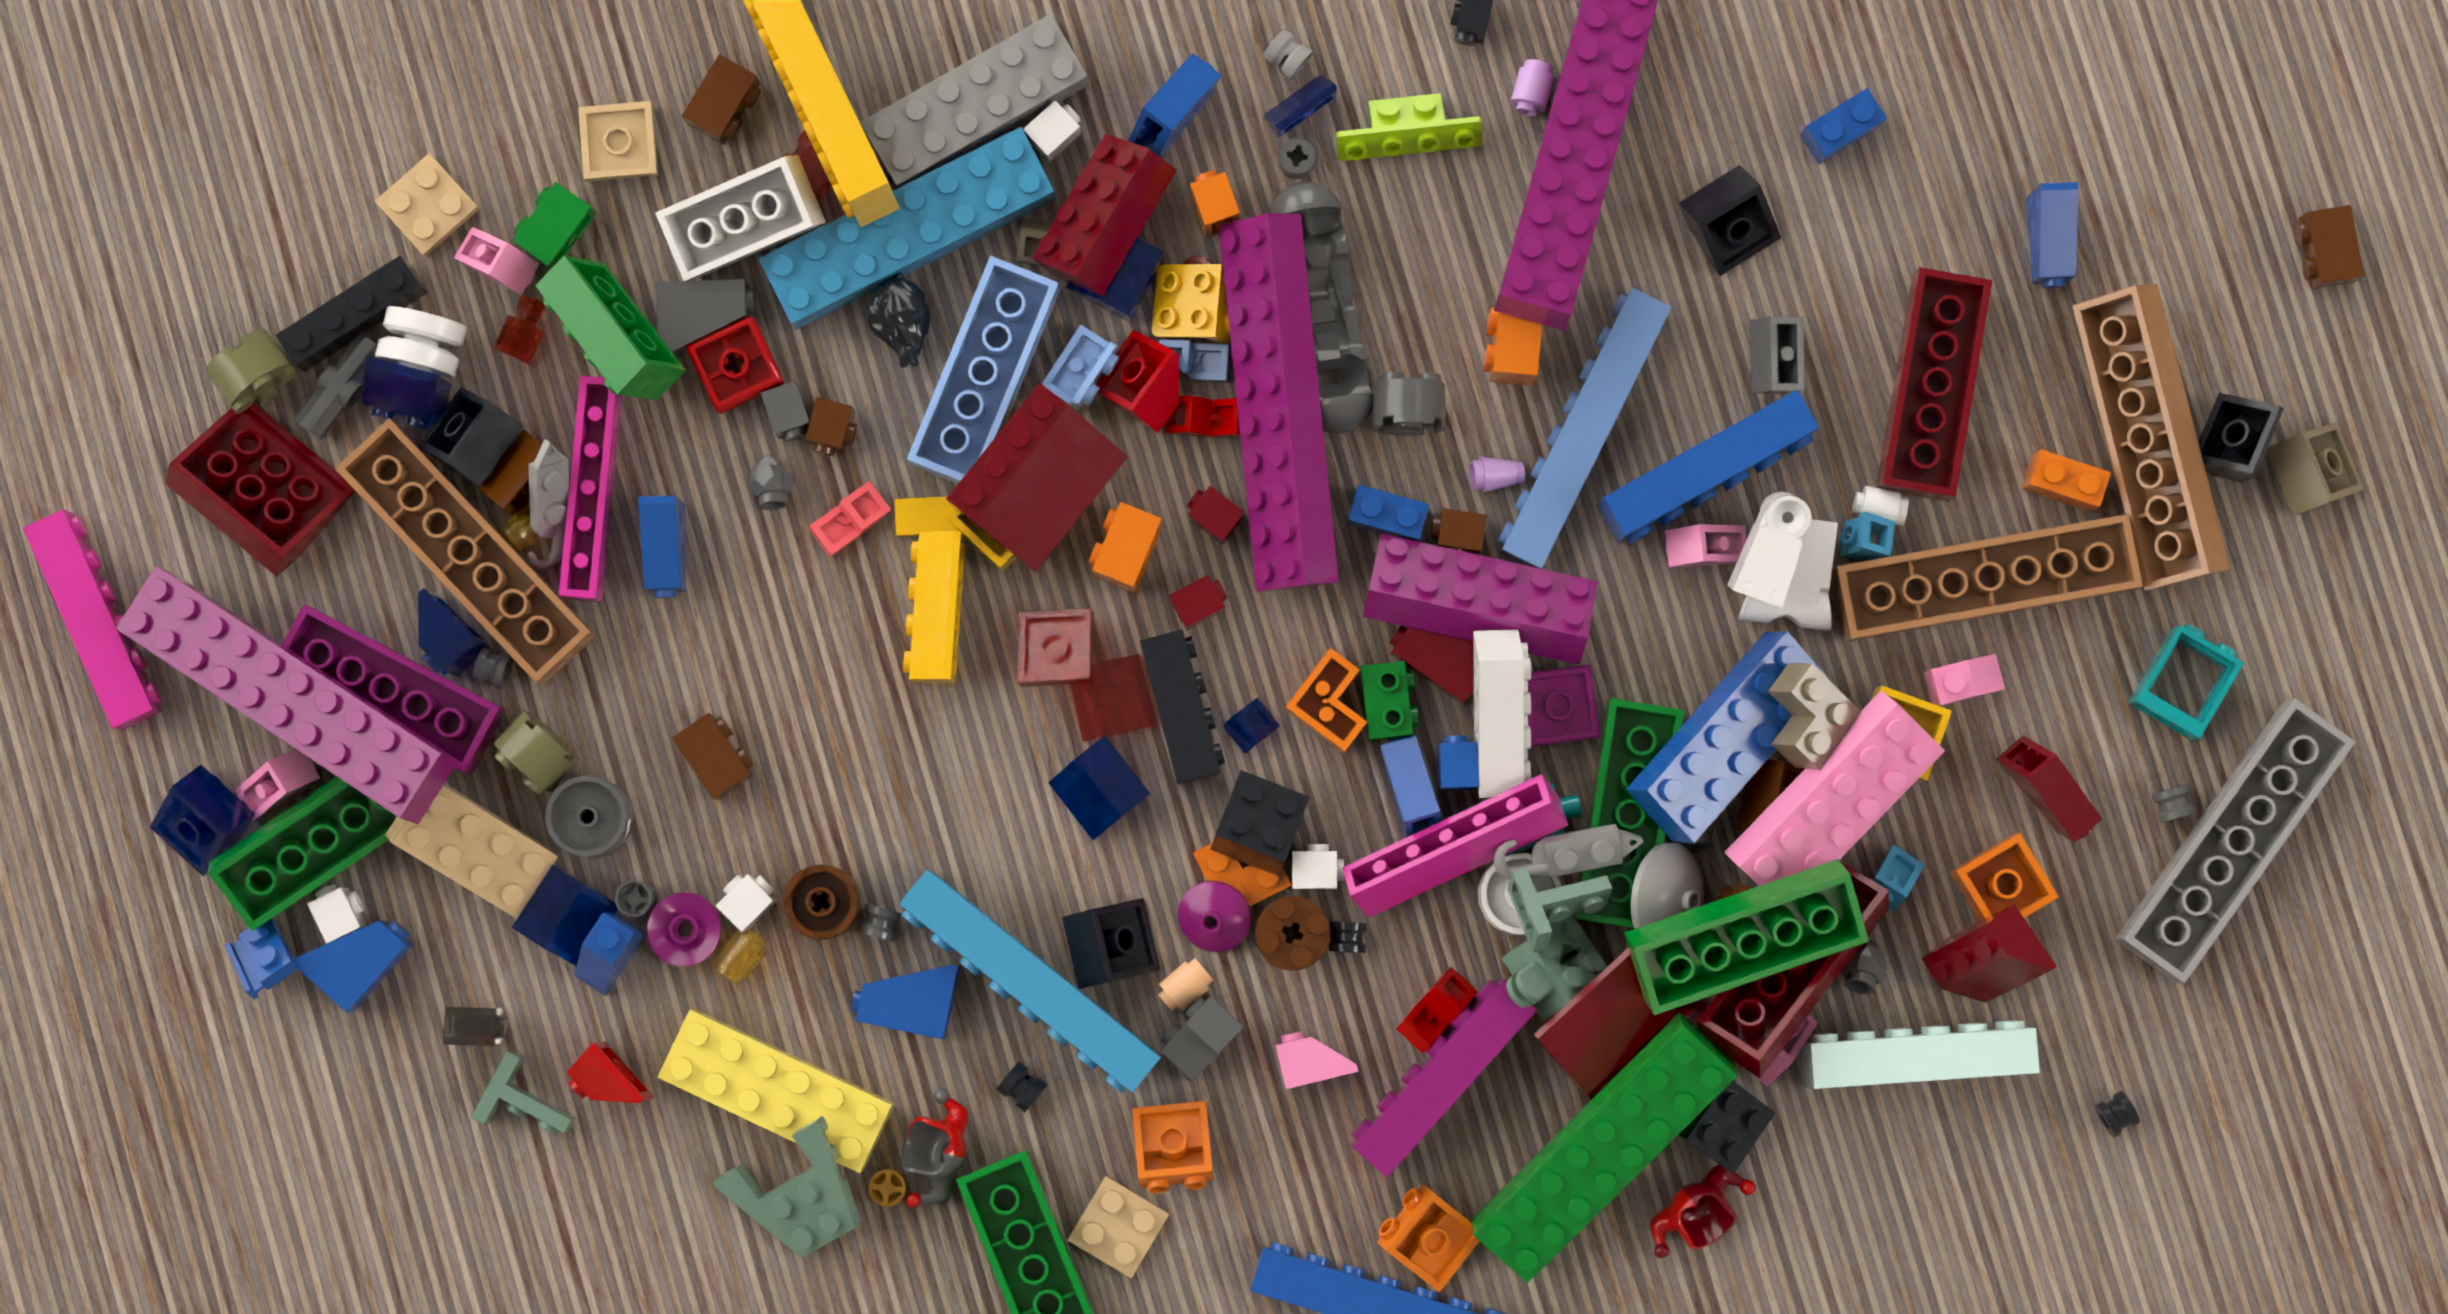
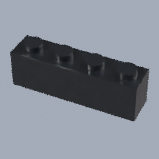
(350, 313)
(1180, 706)

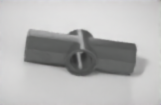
(337, 388)

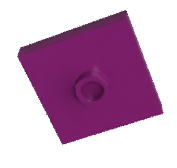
(1562, 706)

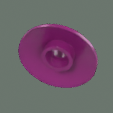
(1223, 904)
(665, 923)

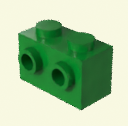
(553, 225)
(1387, 700)

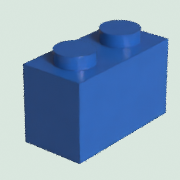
(1843, 126)
(1387, 513)
(1457, 764)

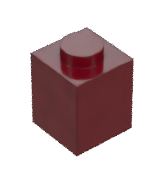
(1214, 514)
(1198, 601)

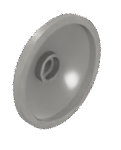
(1666, 884)

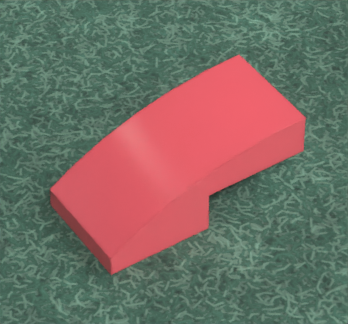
(849, 519)

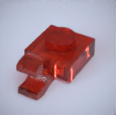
(519, 334)

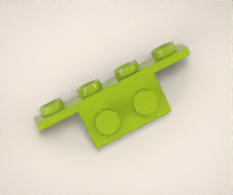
(1408, 127)

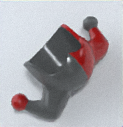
(935, 1151)

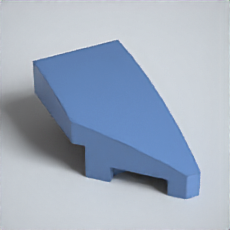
(1202, 360)

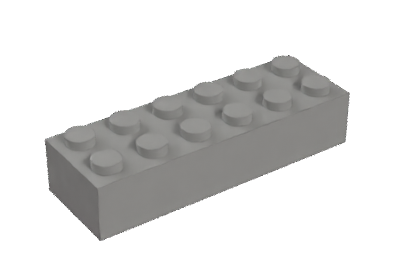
(975, 102)

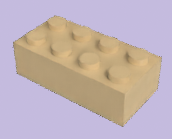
(476, 850)

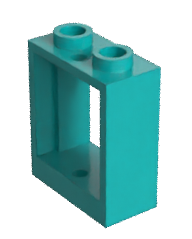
(2171, 716)

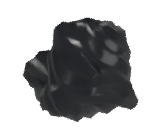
(900, 317)

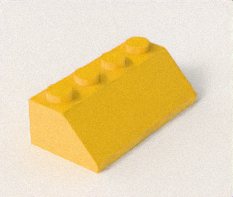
(936, 607)

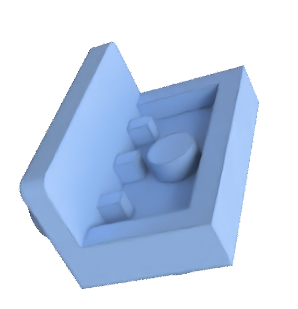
(1080, 367)

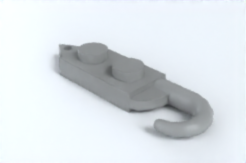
(548, 501)
(1572, 852)

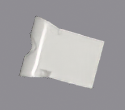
(1772, 549)
(1807, 596)

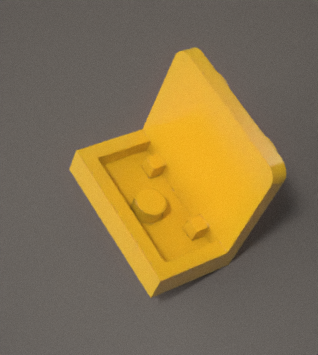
(1191, 302)

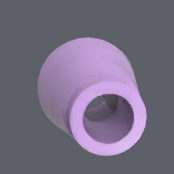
(1493, 473)

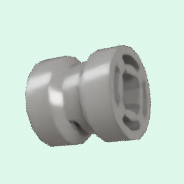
(1288, 54)

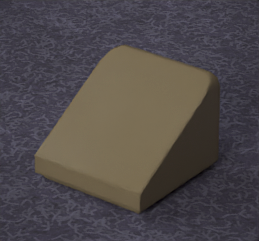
(1030, 235)

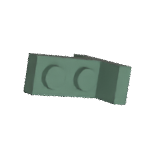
(1554, 904)
(518, 1100)

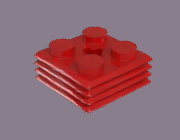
(713, 355)

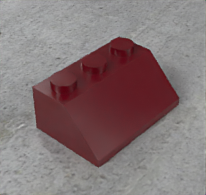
(1989, 957)

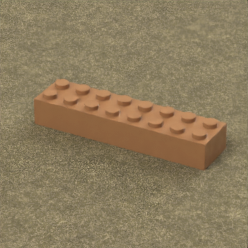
(2151, 436)
(465, 552)
(1986, 578)

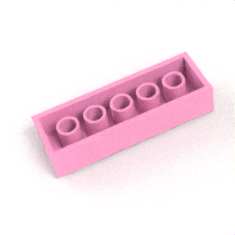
(1835, 806)

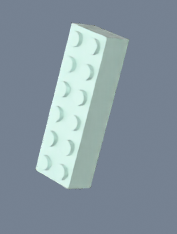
(1920, 1057)

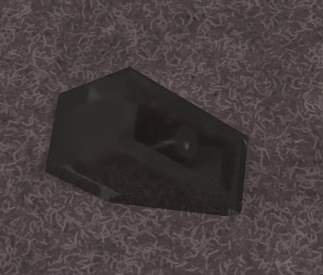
(474, 1026)

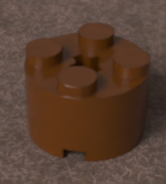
(801, 907)
(1311, 924)

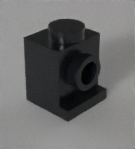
(1471, 21)

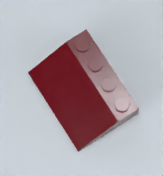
(1037, 477)
(259, 486)
(1606, 1027)

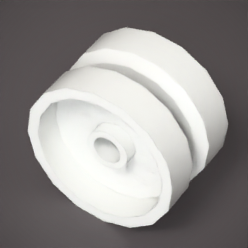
(421, 339)
(1496, 901)

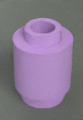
(1532, 87)

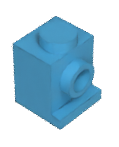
(1857, 537)

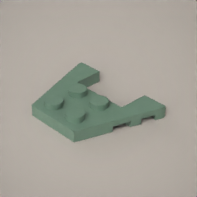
(808, 1207)

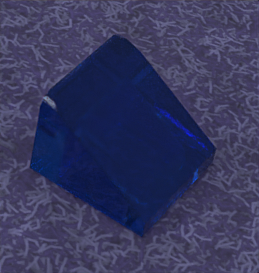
(1251, 725)

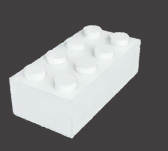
(740, 217)
(1501, 710)

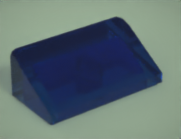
(1300, 105)

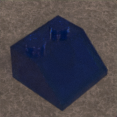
(1129, 283)
(404, 392)
(445, 636)
(1099, 788)
(201, 818)
(562, 913)

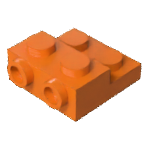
(1172, 1146)
(1428, 1237)

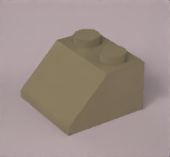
(2314, 468)

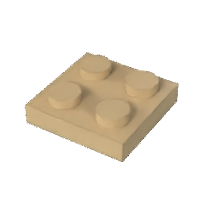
(618, 141)
(427, 205)
(1118, 1226)

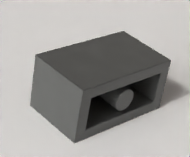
(1777, 355)

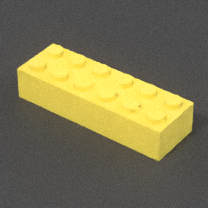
(773, 1087)

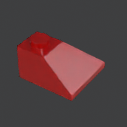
(1143, 381)
(606, 1077)

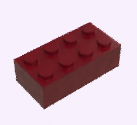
(1104, 214)

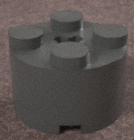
(1408, 404)

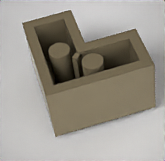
(1818, 716)

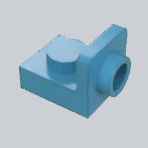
(1898, 875)

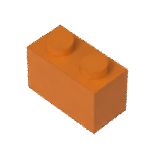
(1213, 202)
(2066, 480)

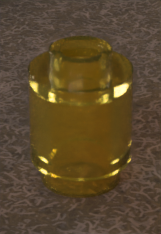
(741, 955)

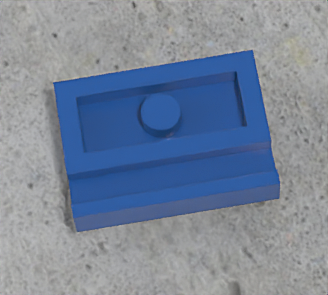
(261, 957)

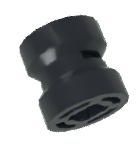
(1021, 1087)

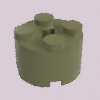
(250, 371)
(535, 752)

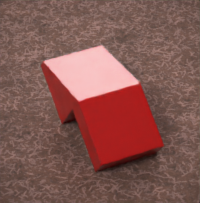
(1204, 418)
(1436, 1010)

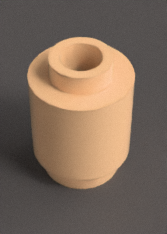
(1185, 985)

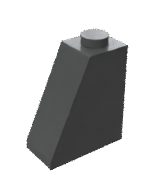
(699, 308)

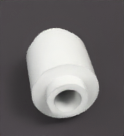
(1882, 503)

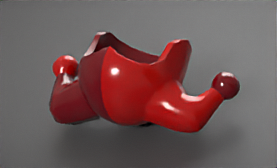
(1699, 1211)

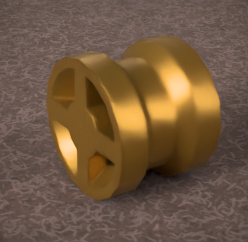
(881, 1187)

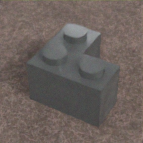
(1201, 1037)

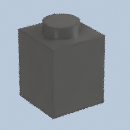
(787, 411)

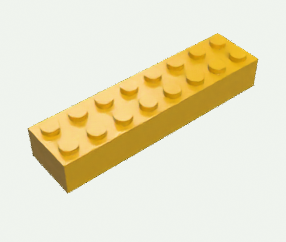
(823, 109)

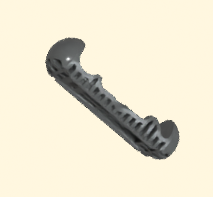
(1331, 304)

